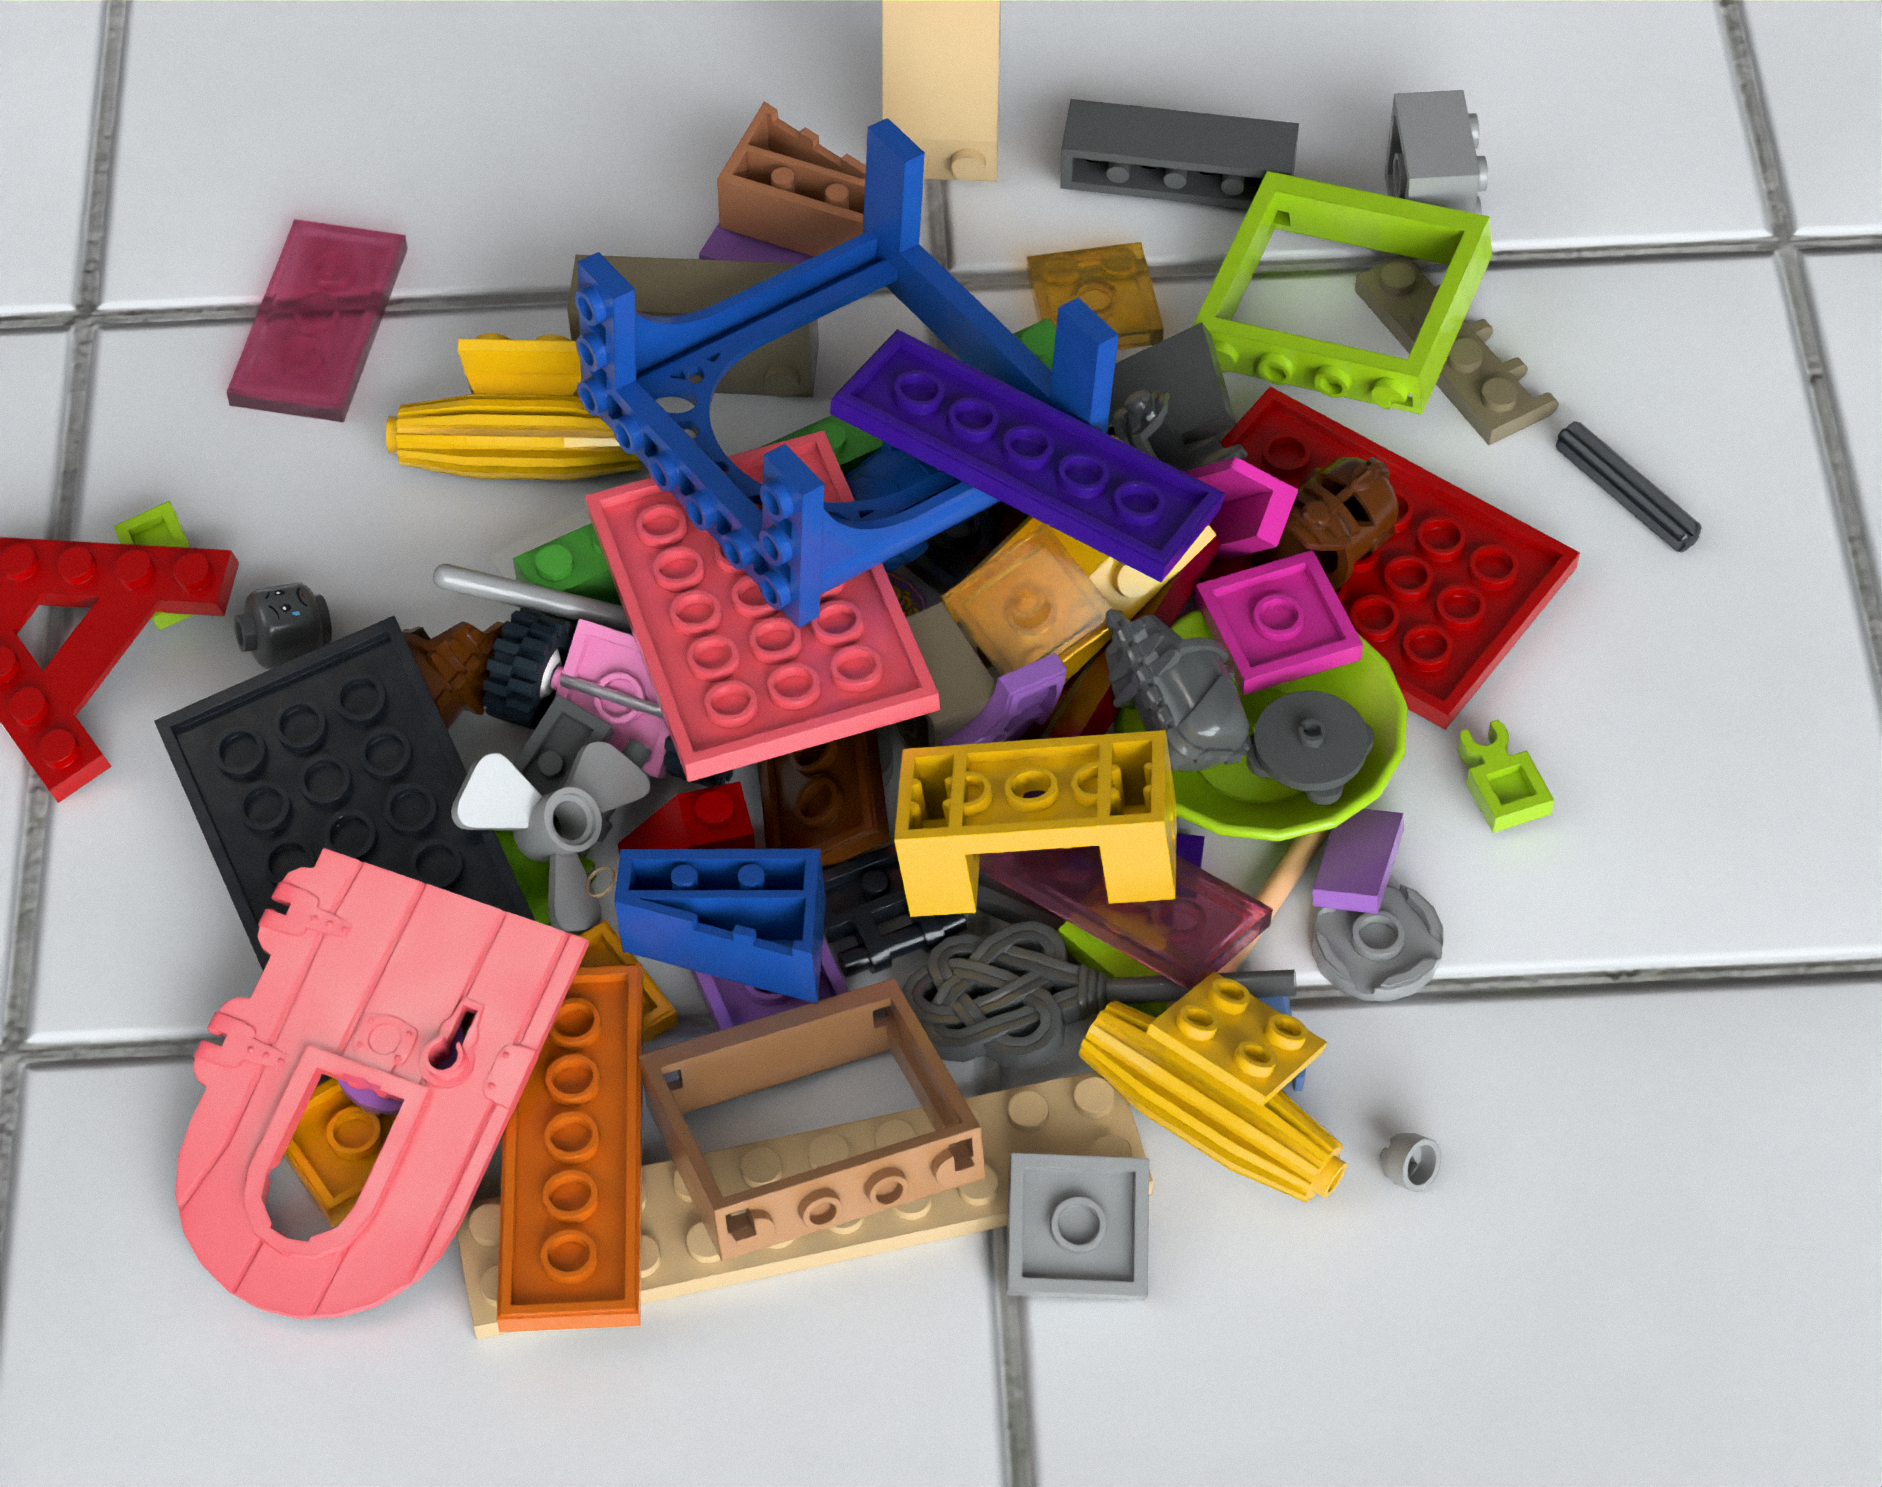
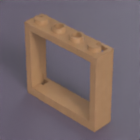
(796, 1046)

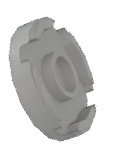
(1383, 952)

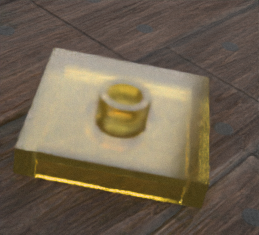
(1029, 604)

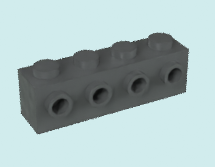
(1190, 153)

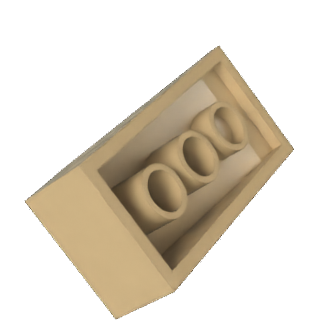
(945, 82)

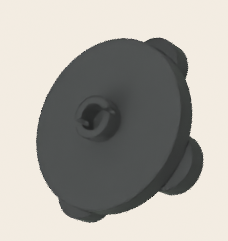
(1310, 744)

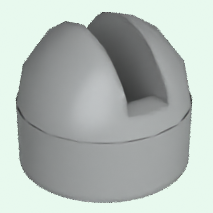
(1420, 1152)

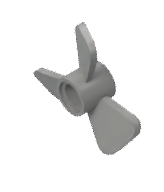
(503, 799)

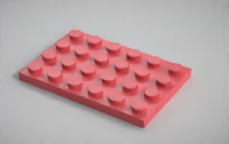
(730, 667)

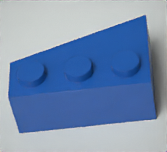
(727, 913)

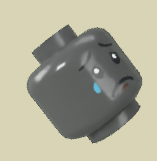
(282, 624)

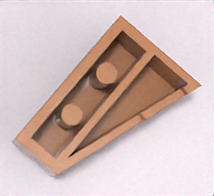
(790, 188)

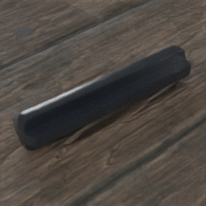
(1628, 487)

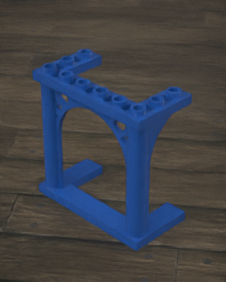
(798, 540)

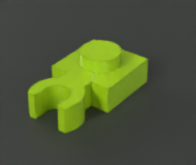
(1503, 784)

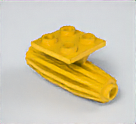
(515, 422)
(1217, 1080)

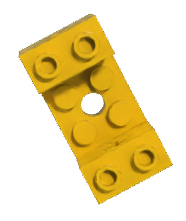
(1097, 793)

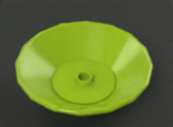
(1248, 806)

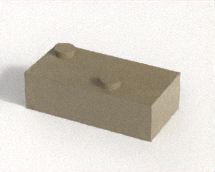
(689, 285)

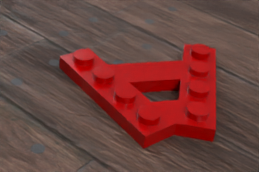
(124, 591)

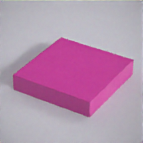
(1278, 622)

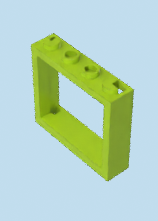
(1362, 221)

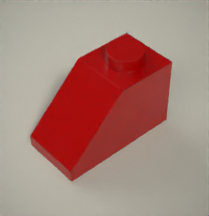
(697, 820)

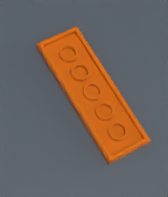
(577, 1166)

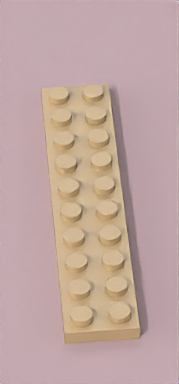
(678, 1257)

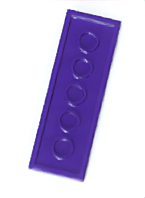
(1028, 454)

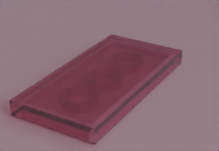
(317, 321)
(1173, 937)

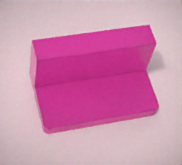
(1252, 507)

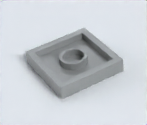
(1077, 1226)

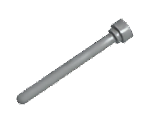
(530, 596)

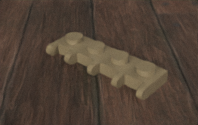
(1472, 375)

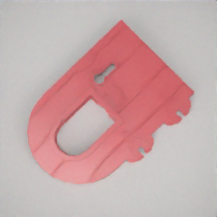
(371, 992)

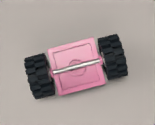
(588, 667)

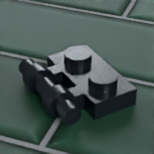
(868, 894)

